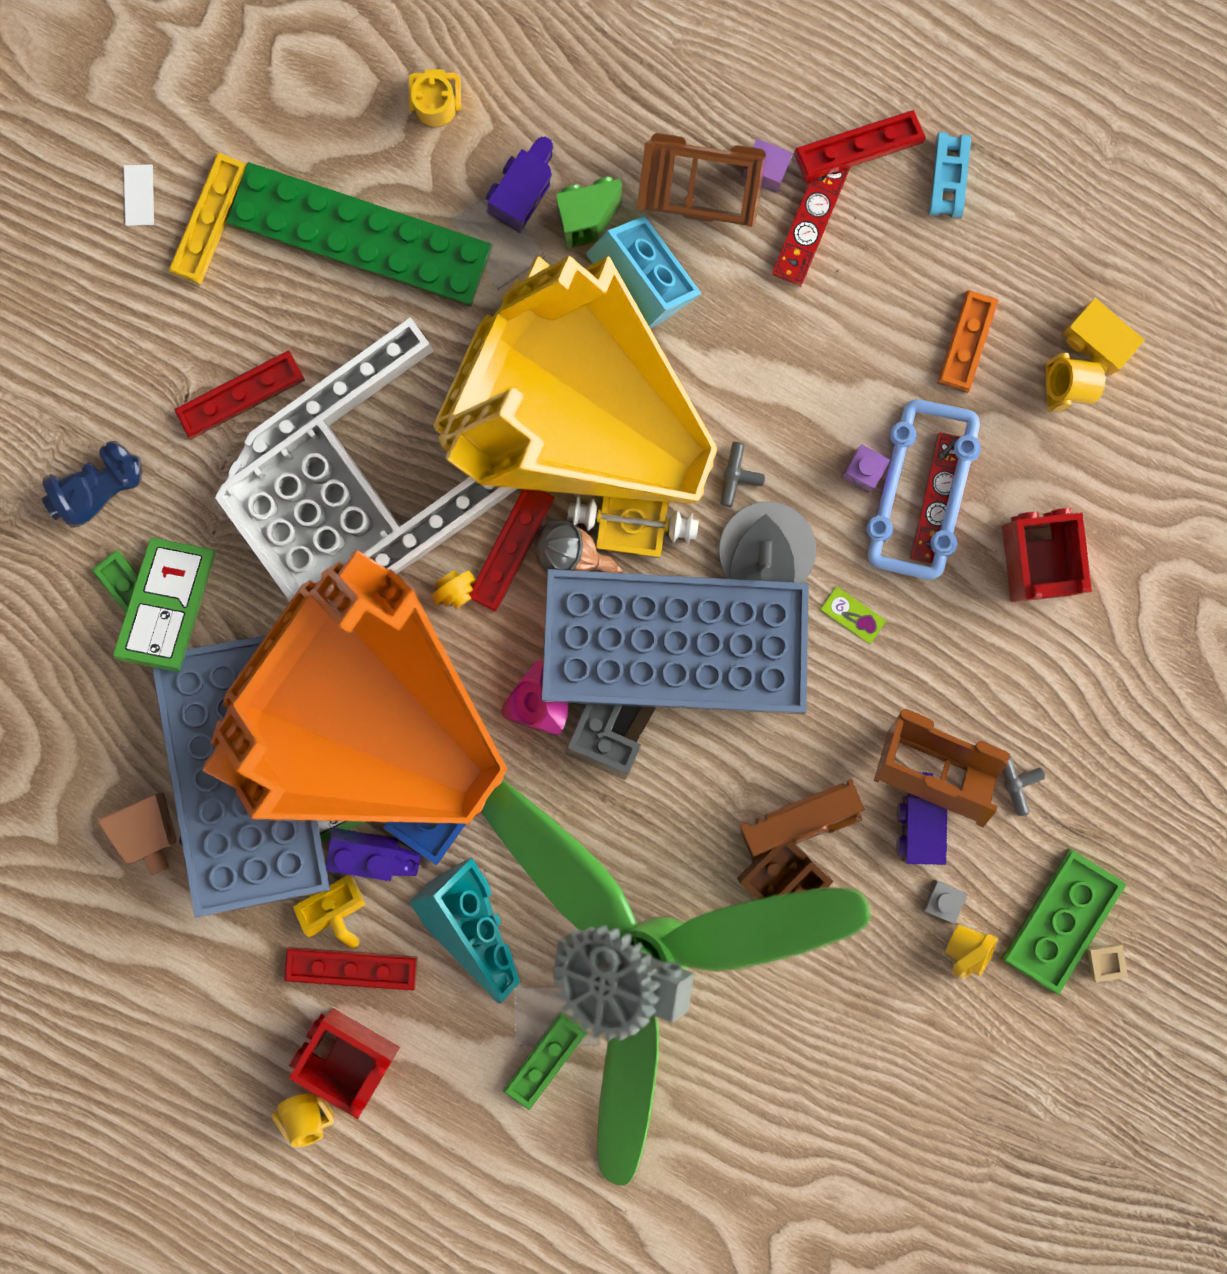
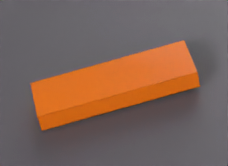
(967, 341)

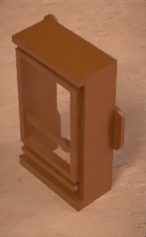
(658, 176)
(980, 761)
(804, 819)

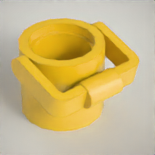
(433, 96)
(1072, 382)

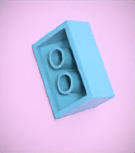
(647, 269)

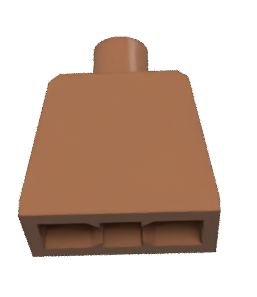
(142, 832)

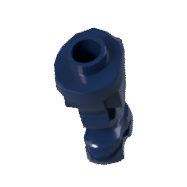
(86, 492)

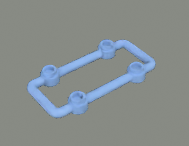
(903, 437)

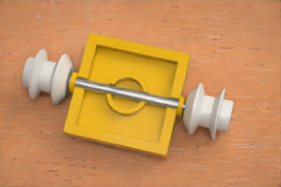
(632, 524)

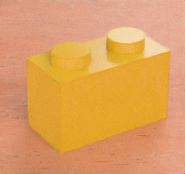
(1102, 337)

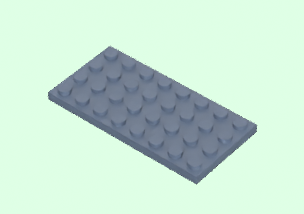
(675, 642)
(227, 854)

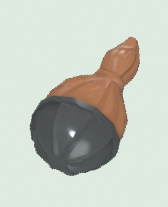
(568, 547)

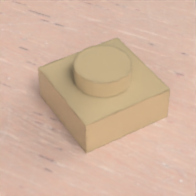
(1107, 962)

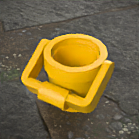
(970, 950)
(300, 1119)

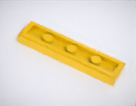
(208, 219)

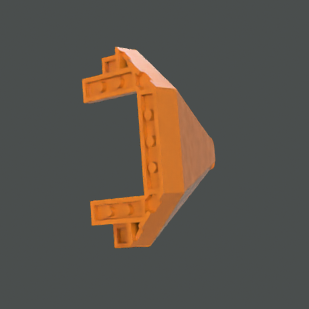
(354, 712)

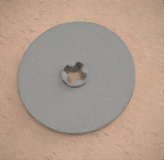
(790, 522)

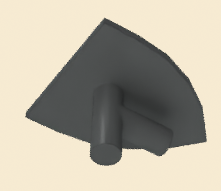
(763, 554)

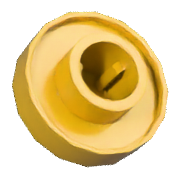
(453, 589)

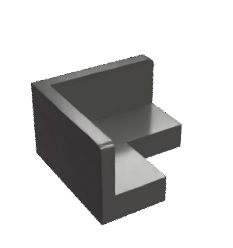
(598, 745)

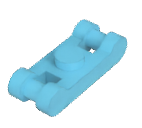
(950, 174)

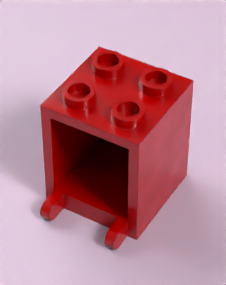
(1047, 566)
(350, 1069)

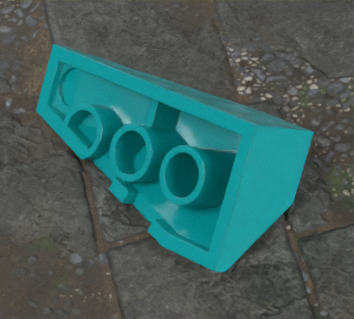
(462, 919)

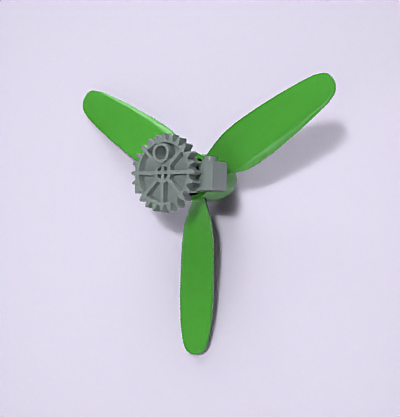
(631, 972)

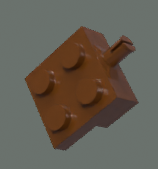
(783, 871)

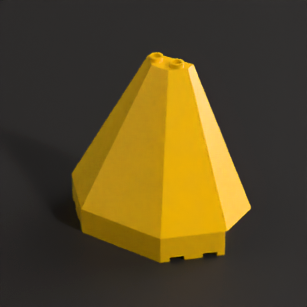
(574, 395)

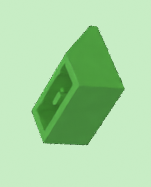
(588, 210)

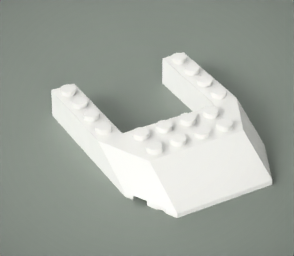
(308, 501)

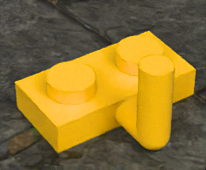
(330, 908)

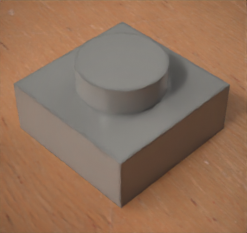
(945, 901)

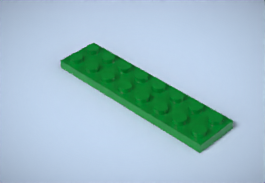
(359, 234)

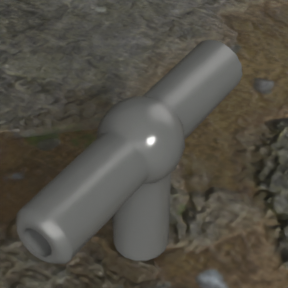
(734, 474)
(1015, 784)

